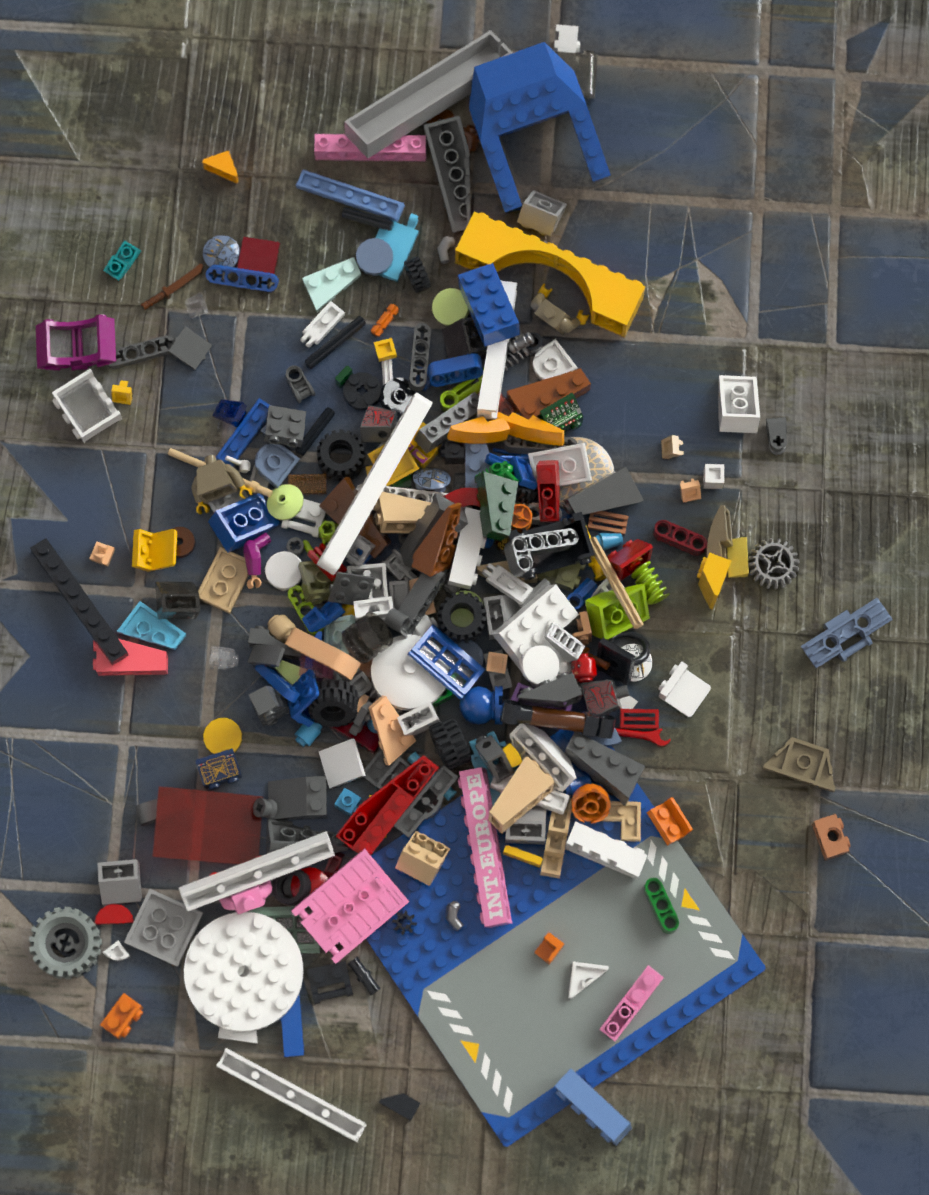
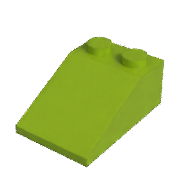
(607, 614)

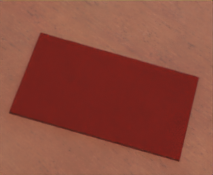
(206, 826)

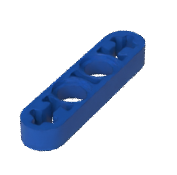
(242, 275)
(278, 682)

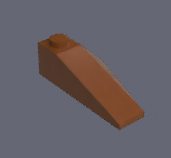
(437, 549)

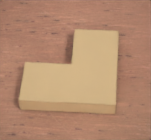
(629, 817)

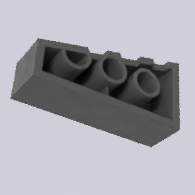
(605, 766)

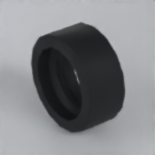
(304, 891)

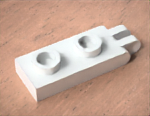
(322, 324)
(507, 583)

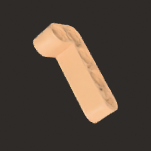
(323, 653)

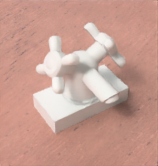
(379, 606)

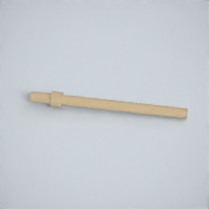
(253, 485)

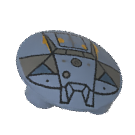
(221, 251)
(431, 479)

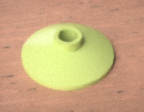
(290, 506)

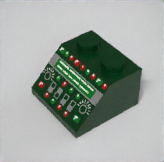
(563, 413)

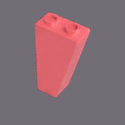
(141, 661)

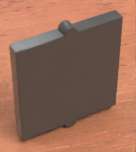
(190, 348)

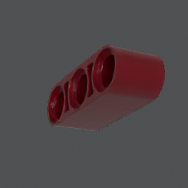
(673, 530)

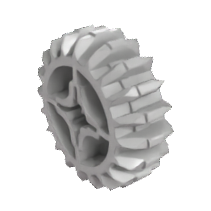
(767, 560)

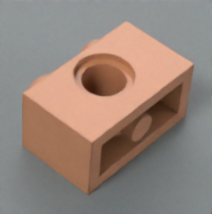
(829, 848)

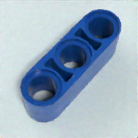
(455, 370)

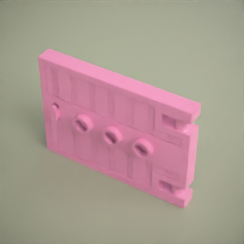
(350, 905)

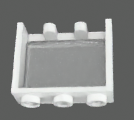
(85, 406)

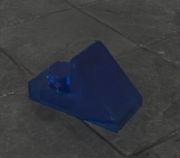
(230, 412)

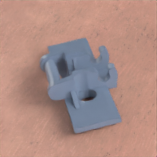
(843, 628)

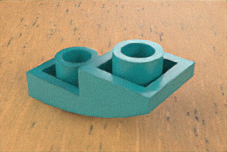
(122, 261)

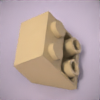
(422, 858)

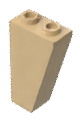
(398, 513)
(521, 794)

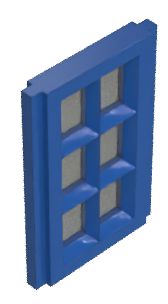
(446, 661)

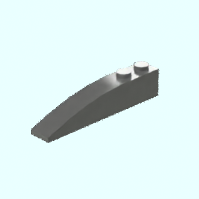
(451, 164)

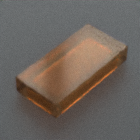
(309, 483)

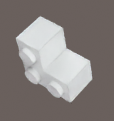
(378, 571)

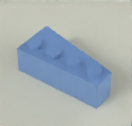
(593, 1107)

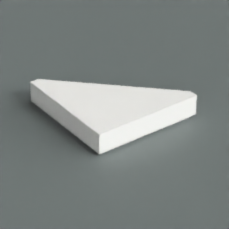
(583, 975)

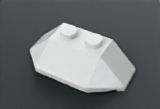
(540, 747)

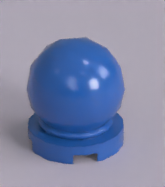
(482, 705)

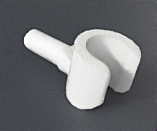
(244, 464)

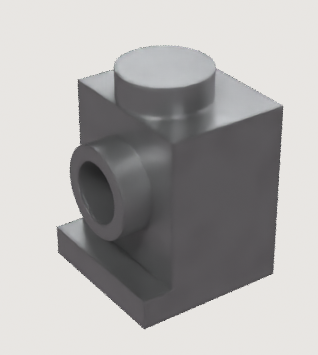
(365, 545)

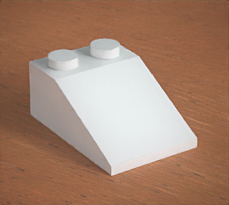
(738, 404)

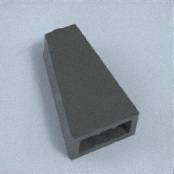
(607, 493)

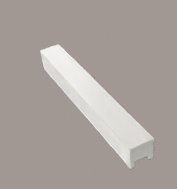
(494, 368)
(256, 871)
(291, 1095)

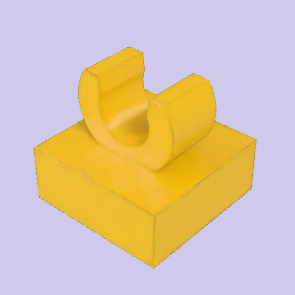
(385, 349)
(122, 393)

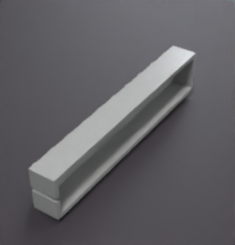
(421, 96)

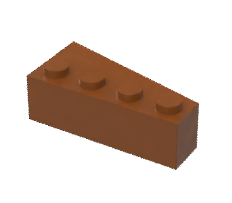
(534, 397)

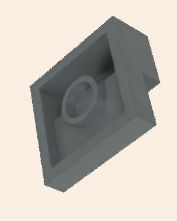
(285, 426)

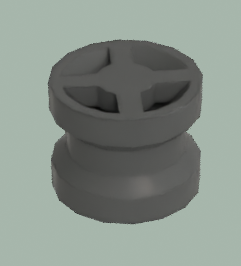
(265, 808)

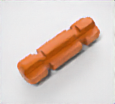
(384, 320)

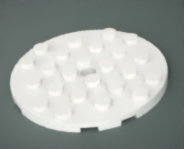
(251, 1000)

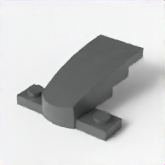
(426, 802)

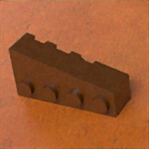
(336, 506)

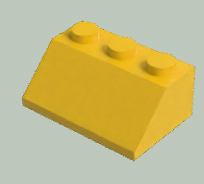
(712, 575)

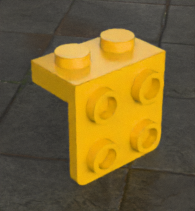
(154, 550)

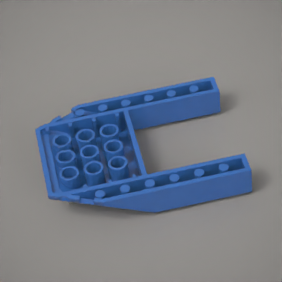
(522, 93)

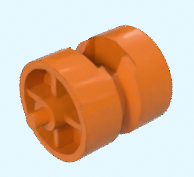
(521, 518)

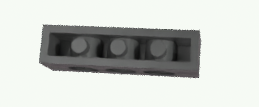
(437, 430)

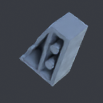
(475, 462)

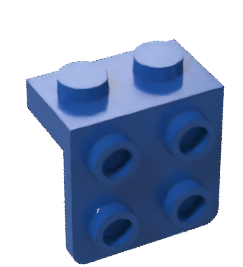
(308, 690)

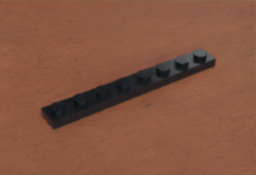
(79, 601)

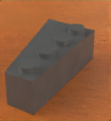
(424, 526)

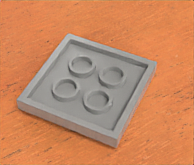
(163, 928)

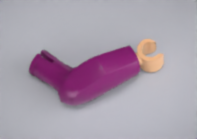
(253, 558)

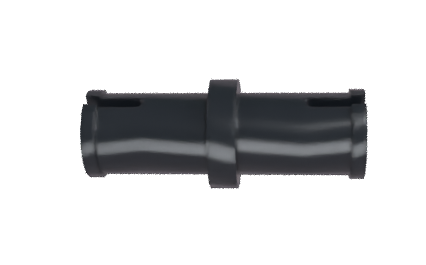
(364, 976)

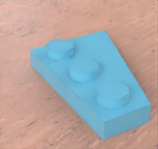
(146, 626)

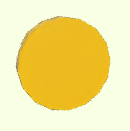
(222, 735)

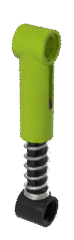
(468, 387)

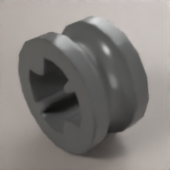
(295, 540)

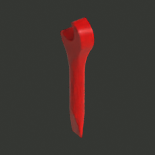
(652, 736)

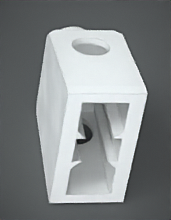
(419, 719)

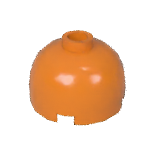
(590, 803)

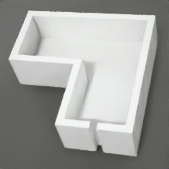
(531, 623)

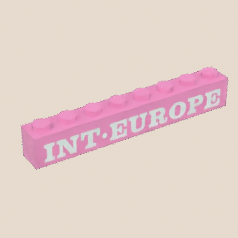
(485, 848)

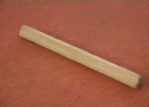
(616, 584)

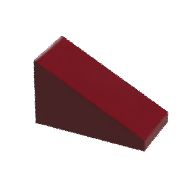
(334, 864)

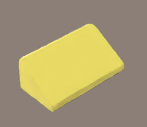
(739, 558)

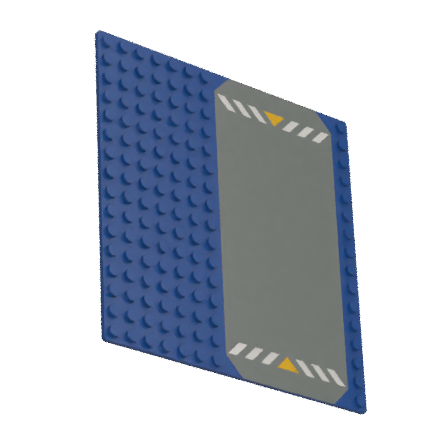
(508, 1012)

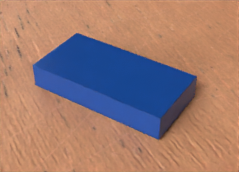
(523, 472)

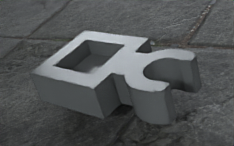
(362, 717)

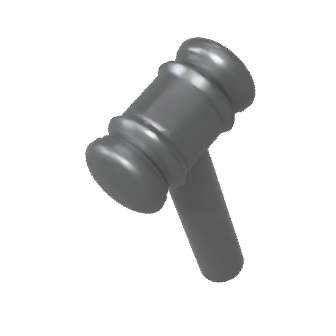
(520, 342)

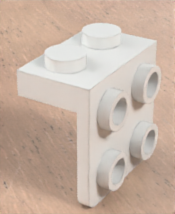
(683, 690)

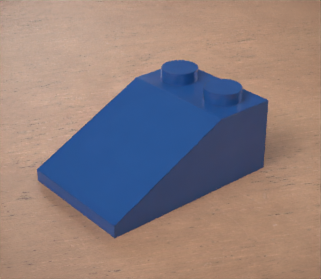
(242, 522)

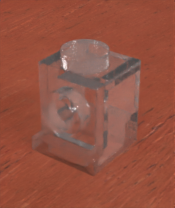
(223, 658)

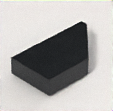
(402, 1105)

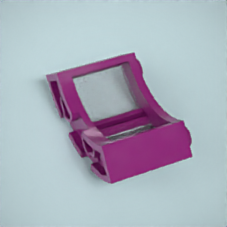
(75, 343)

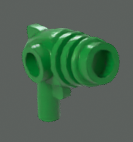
(502, 469)

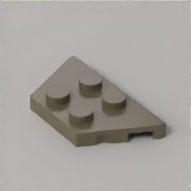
(803, 763)

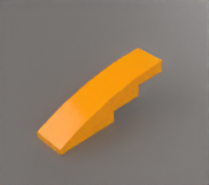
(533, 429)

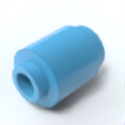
(306, 735)

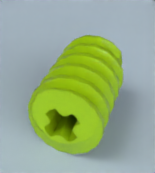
(652, 587)

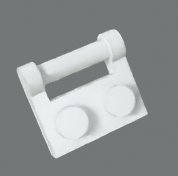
(310, 512)

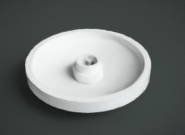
(402, 678)

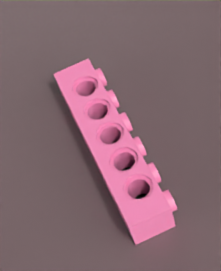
(341, 148)

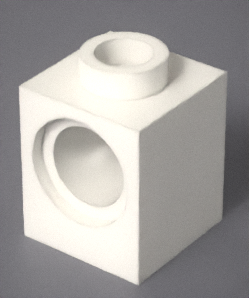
(713, 476)

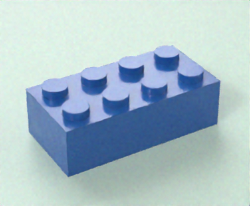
(488, 304)

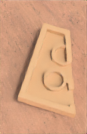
(390, 733)

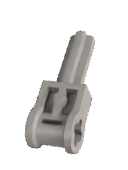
(396, 567)

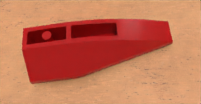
(383, 809)

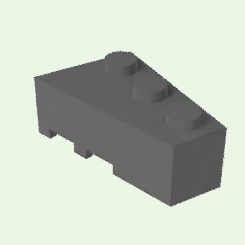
(269, 705)

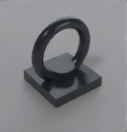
(621, 660)

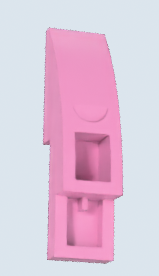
(631, 1003)

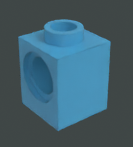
(348, 802)

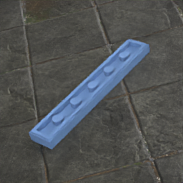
(350, 195)

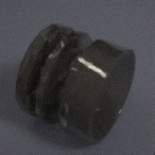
(367, 637)

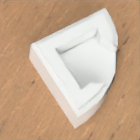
(116, 952)

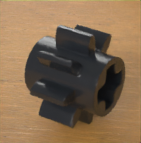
(408, 926)

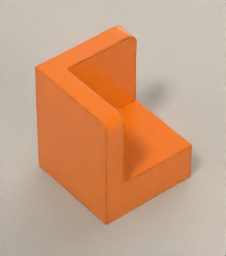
(549, 948)

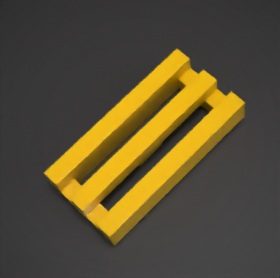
(522, 856)

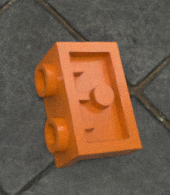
(670, 821)
(122, 1016)

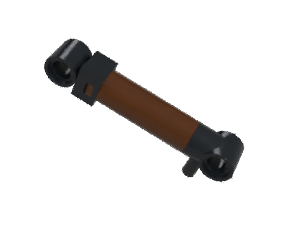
(586, 722)

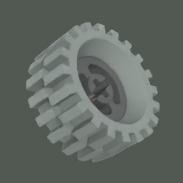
(45, 936)

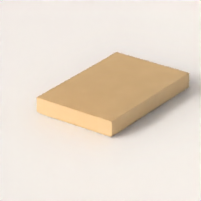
(224, 581)

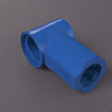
(583, 593)

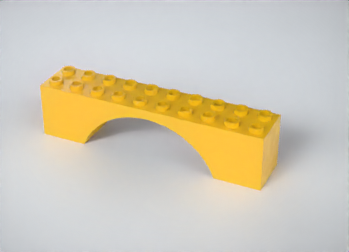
(609, 295)

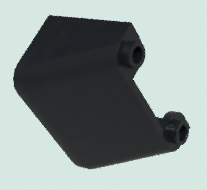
(579, 553)

